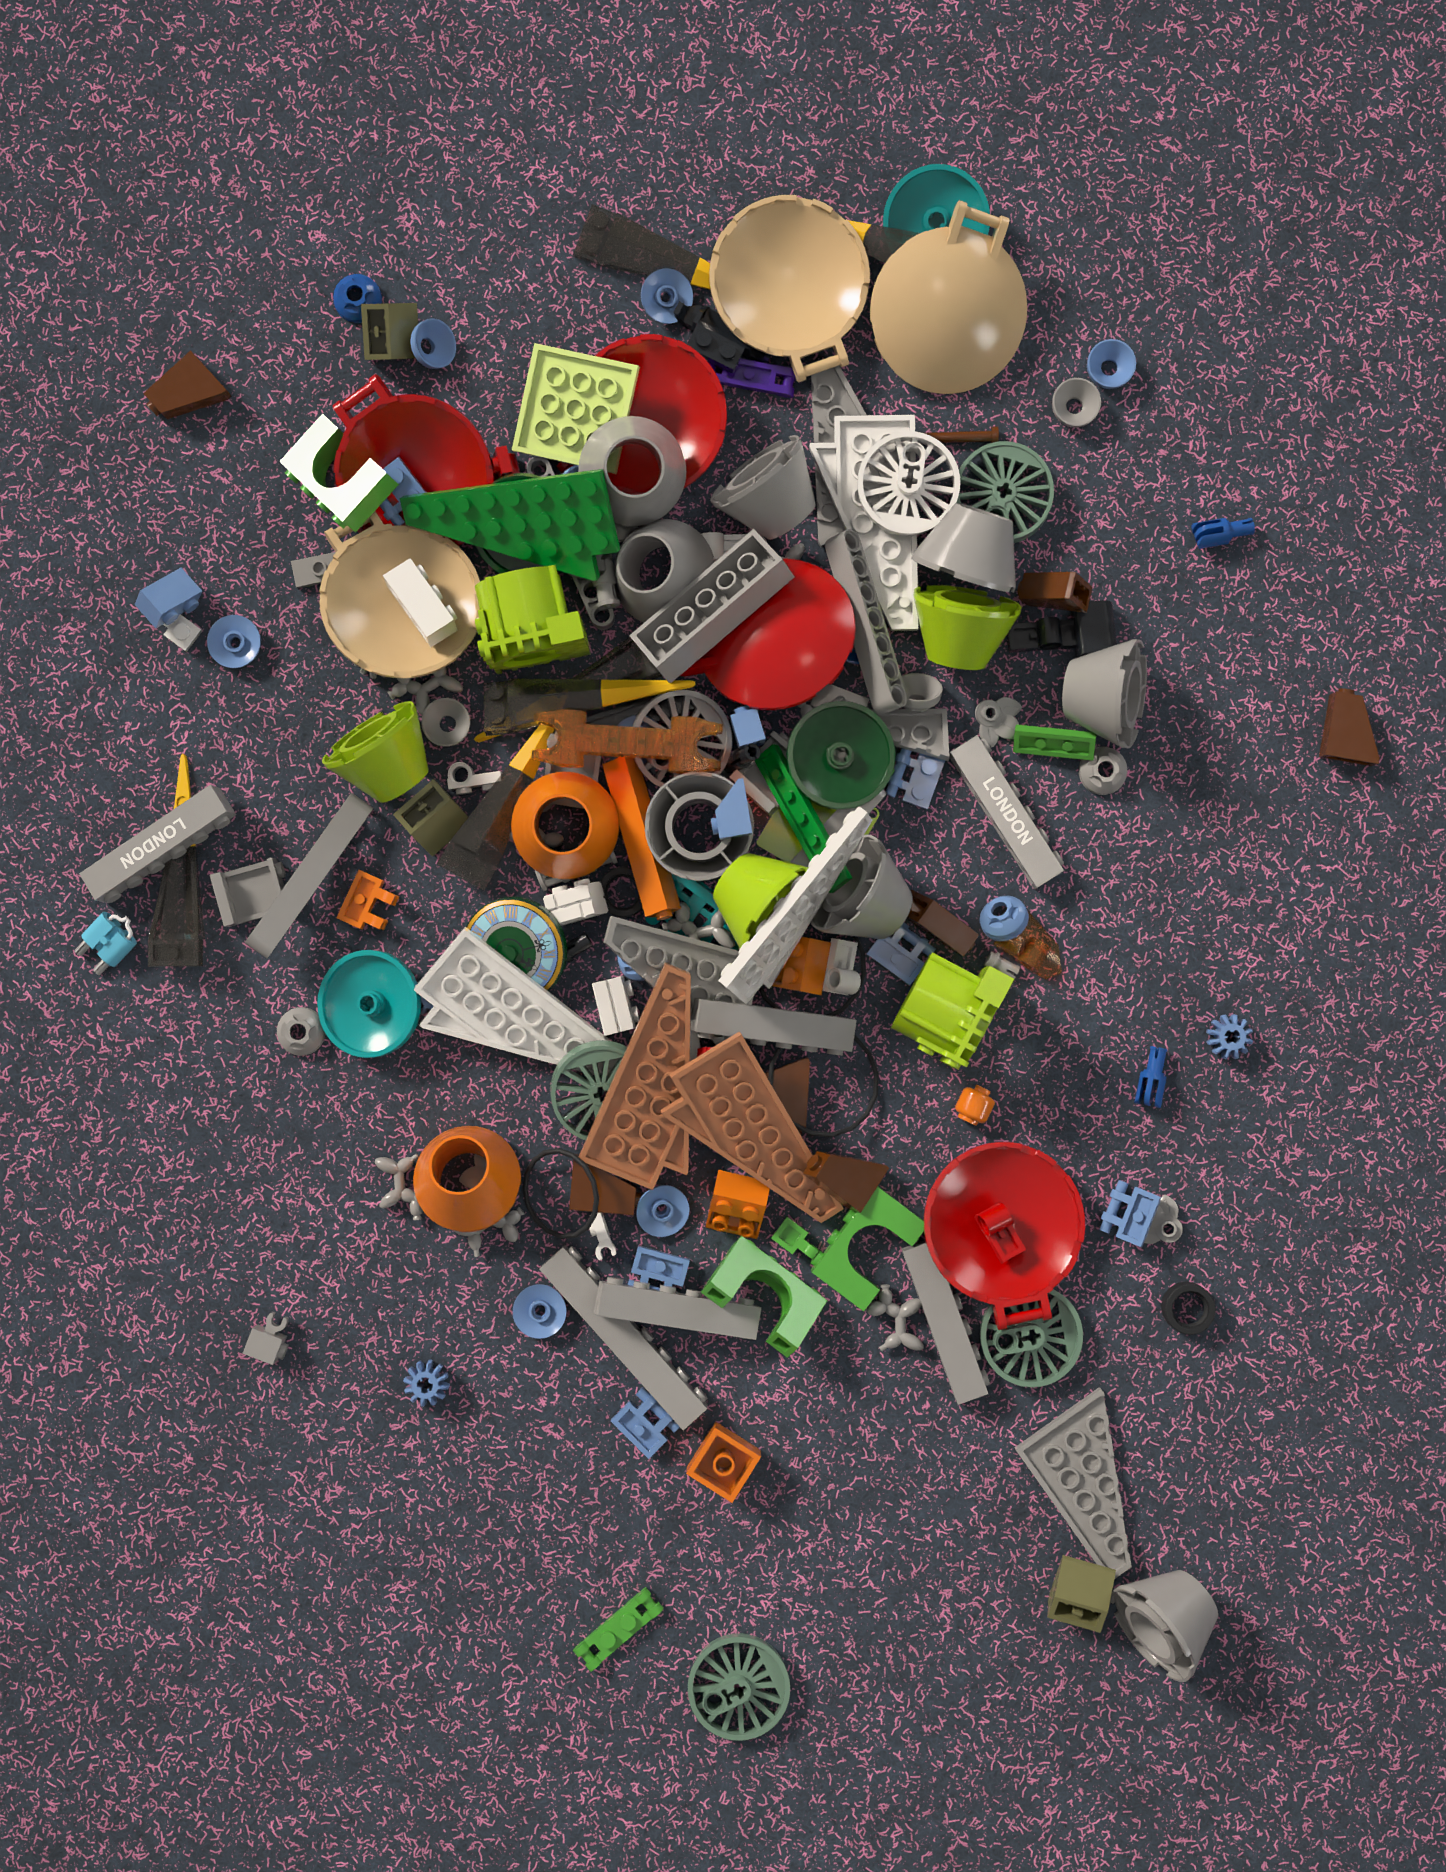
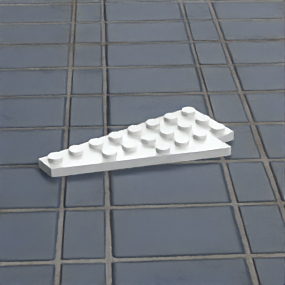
(886, 553)
(777, 937)
(498, 1005)

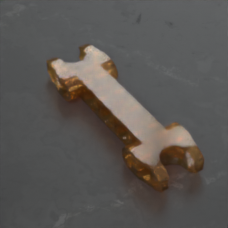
(582, 739)

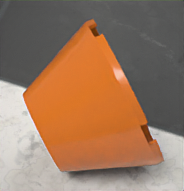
(602, 828)
(486, 1201)

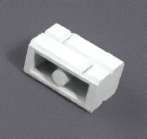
(576, 903)
(615, 1005)

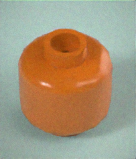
(974, 1105)

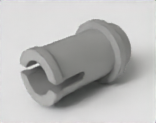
(1001, 964)

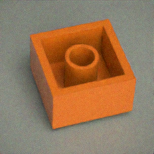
(723, 1462)

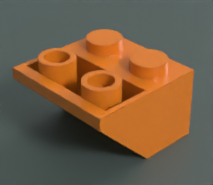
(805, 967)
(737, 1204)

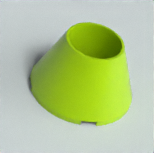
(963, 624)
(382, 754)
(751, 890)

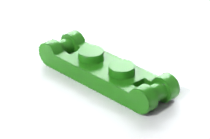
(618, 1629)

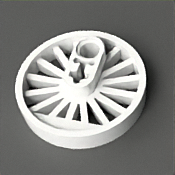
(903, 524)

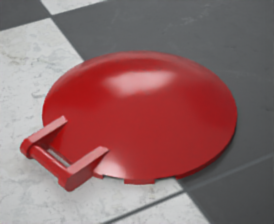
(680, 394)
(426, 433)
(786, 645)
(1044, 1215)

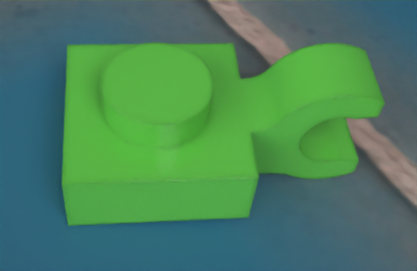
(792, 1236)

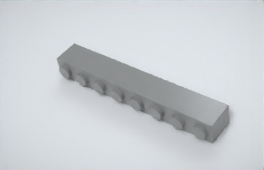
(626, 1339)

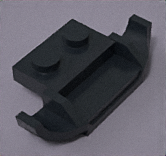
(714, 338)

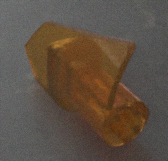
(1034, 950)

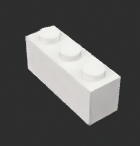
(421, 602)

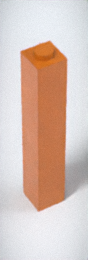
(631, 801)

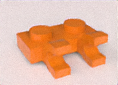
(361, 899)

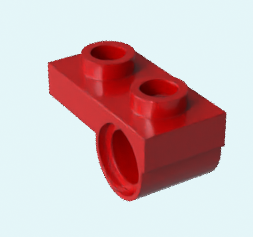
(504, 462)
(998, 1229)

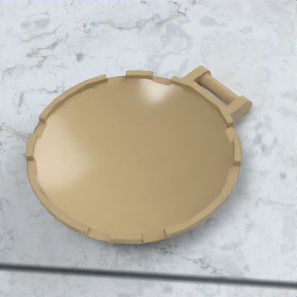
(790, 279)
(950, 306)
(367, 618)

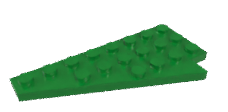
(535, 519)

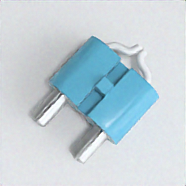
(108, 939)

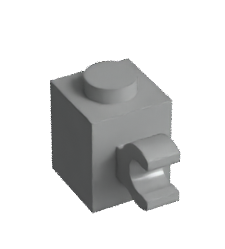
(266, 1342)

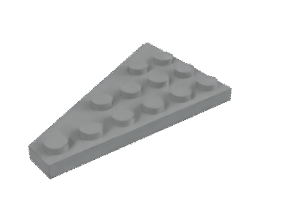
(830, 398)
(649, 948)
(1078, 1473)

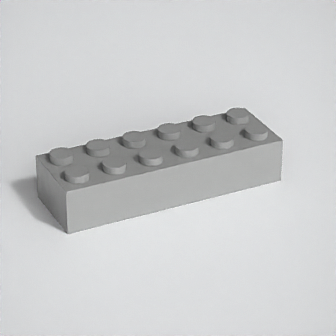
(712, 605)

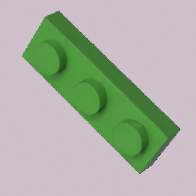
(1054, 742)

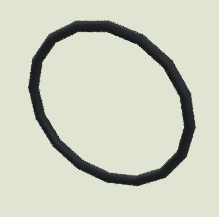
(594, 1189)

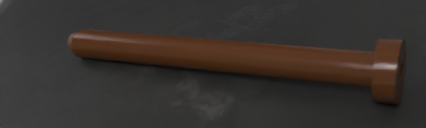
(967, 436)

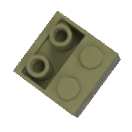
(388, 330)
(431, 817)
(1081, 1593)

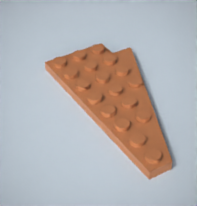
(741, 1118)
(630, 1130)

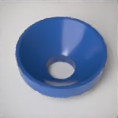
(350, 309)

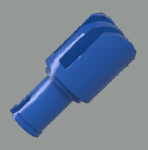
(1220, 531)
(1153, 1074)

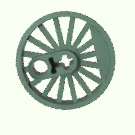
(1014, 454)
(580, 1056)
(1072, 1339)
(745, 1678)

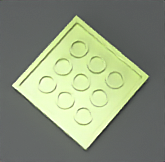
(569, 400)

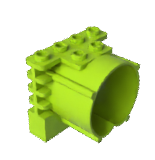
(527, 620)
(951, 1009)

